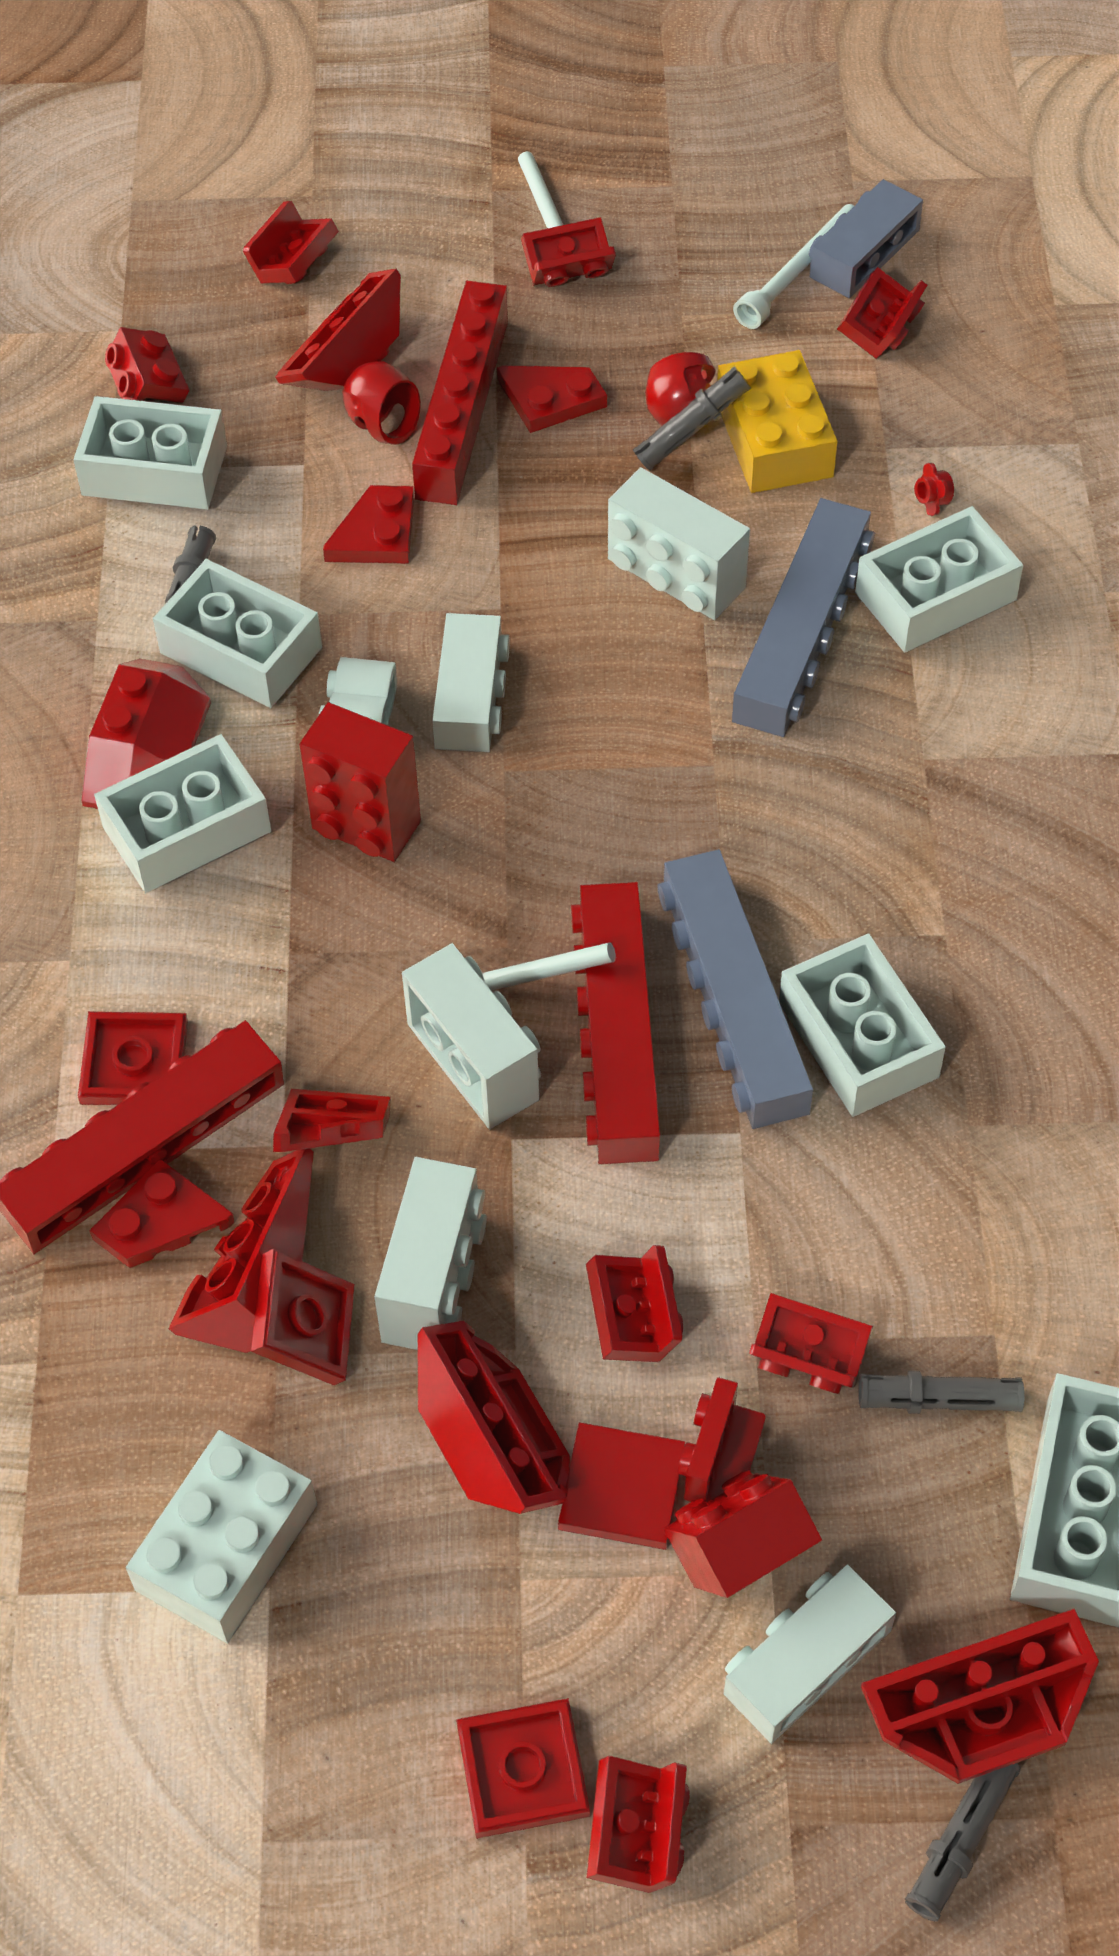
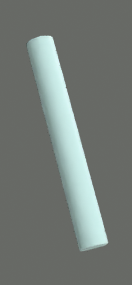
(539, 190)
(550, 966)

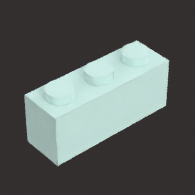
(470, 682)
(807, 1652)

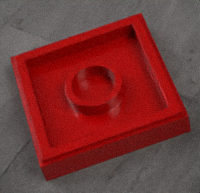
(127, 1051)
(303, 1317)
(621, 1485)
(522, 1768)

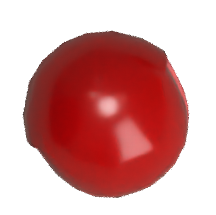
(675, 382)
(373, 393)

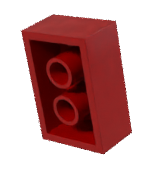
(361, 782)

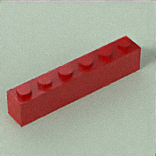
(460, 393)
(618, 1027)
(152, 1124)

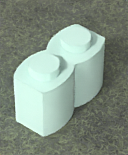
(363, 687)

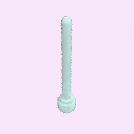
(755, 305)

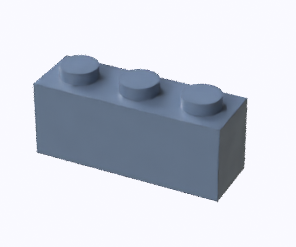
(865, 238)

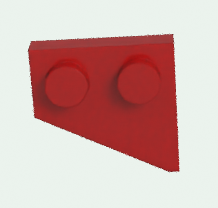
(551, 393)
(375, 528)
(329, 1119)
(158, 1217)

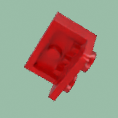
(288, 245)
(568, 252)
(880, 313)
(145, 366)
(635, 1306)
(811, 1342)
(724, 1443)
(638, 1824)

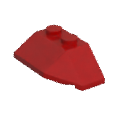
(350, 336)
(144, 720)
(488, 1422)
(988, 1699)

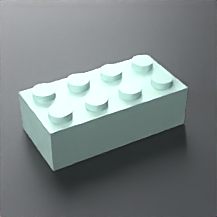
(1073, 1506)

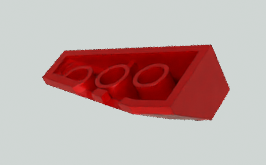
(224, 1303)

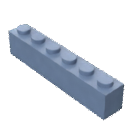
(802, 618)
(736, 990)

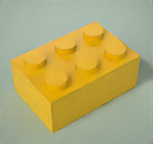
(779, 424)

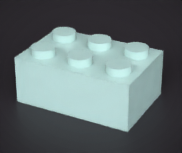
(150, 452)
(677, 543)
(938, 578)
(238, 632)
(183, 813)
(861, 1024)
(472, 1035)
(430, 1251)
(222, 1536)

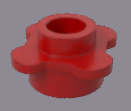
(934, 489)

